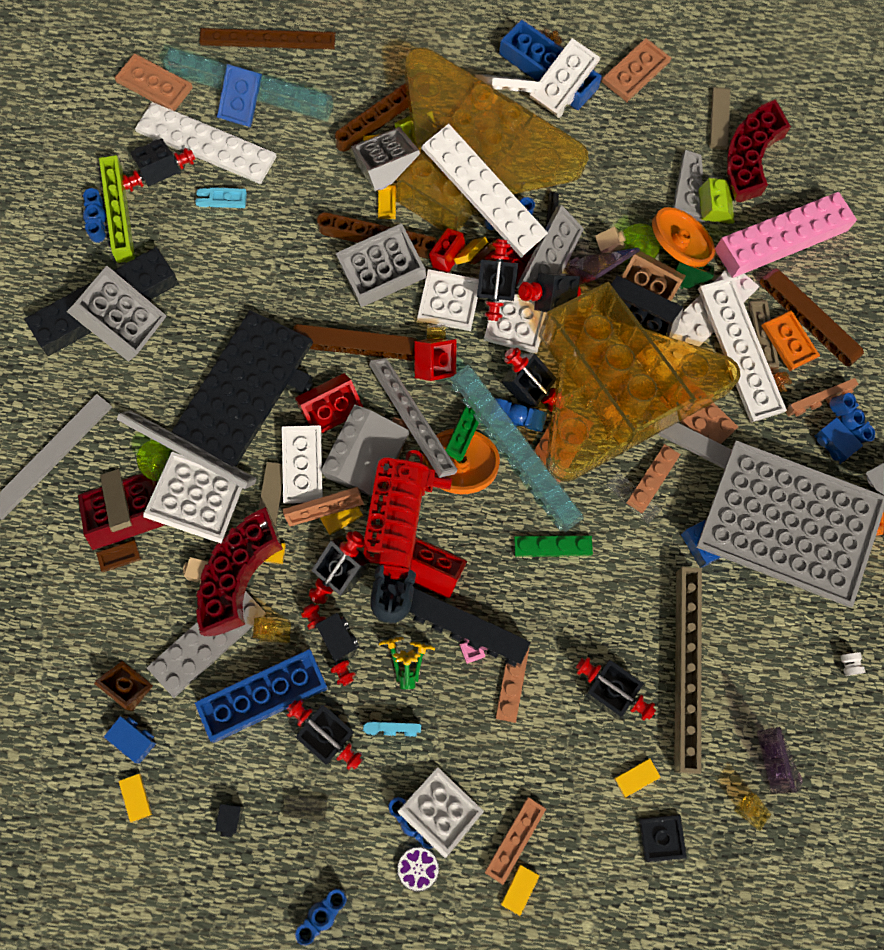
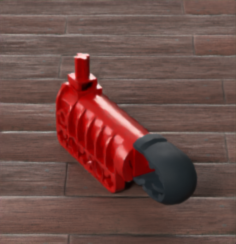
(399, 523)

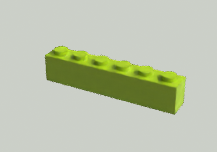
(117, 209)

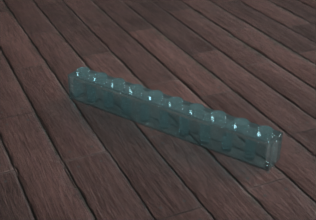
(270, 91)
(517, 448)

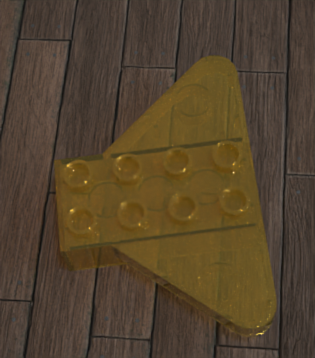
(505, 135)
(620, 381)

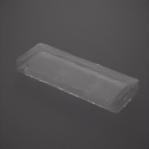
(623, 489)

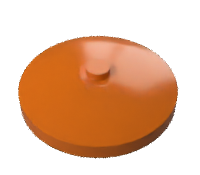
(683, 237)
(477, 467)

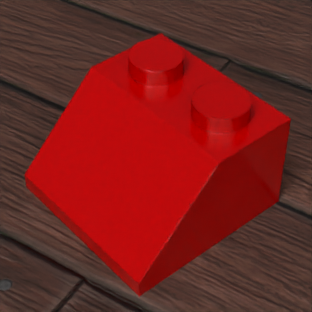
(435, 359)

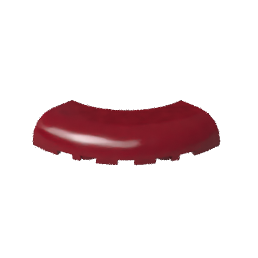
(748, 147)
(230, 570)

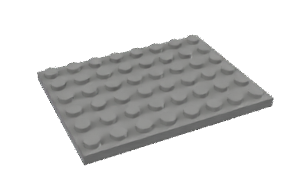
(793, 523)

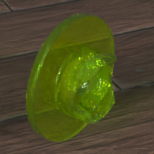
(641, 237)
(152, 459)

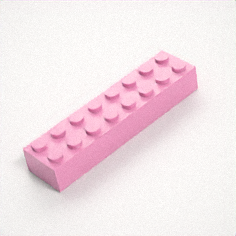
(785, 234)

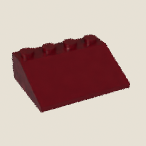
(95, 518)

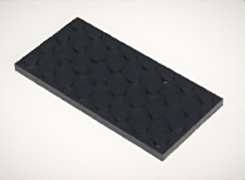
(242, 388)

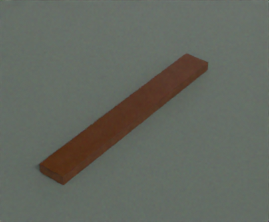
(267, 38)

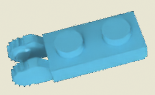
(222, 197)
(391, 728)

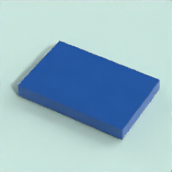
(239, 95)

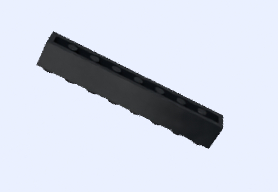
(464, 626)

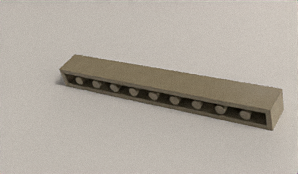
(688, 671)

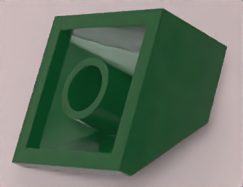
(694, 275)

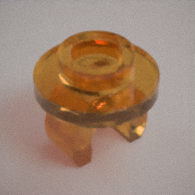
(553, 35)
(781, 378)

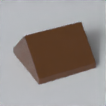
(124, 686)

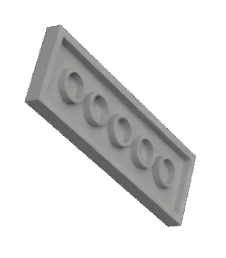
(555, 248)
(195, 652)

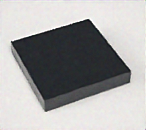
(662, 838)

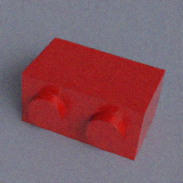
(446, 250)

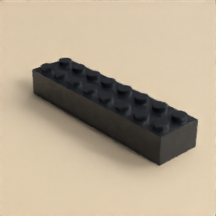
(57, 328)

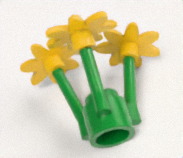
(406, 677)

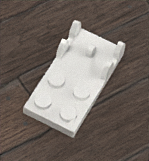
(565, 77)
(301, 464)

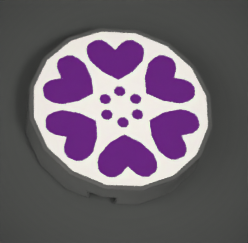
(418, 869)

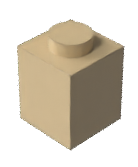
(611, 240)
(193, 569)

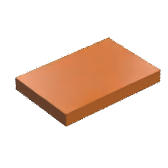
(790, 340)

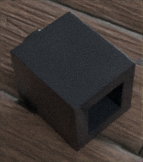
(300, 382)
(229, 820)

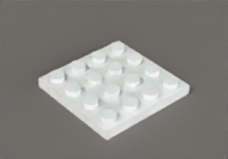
(193, 499)

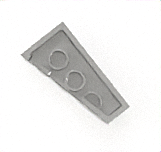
(688, 185)

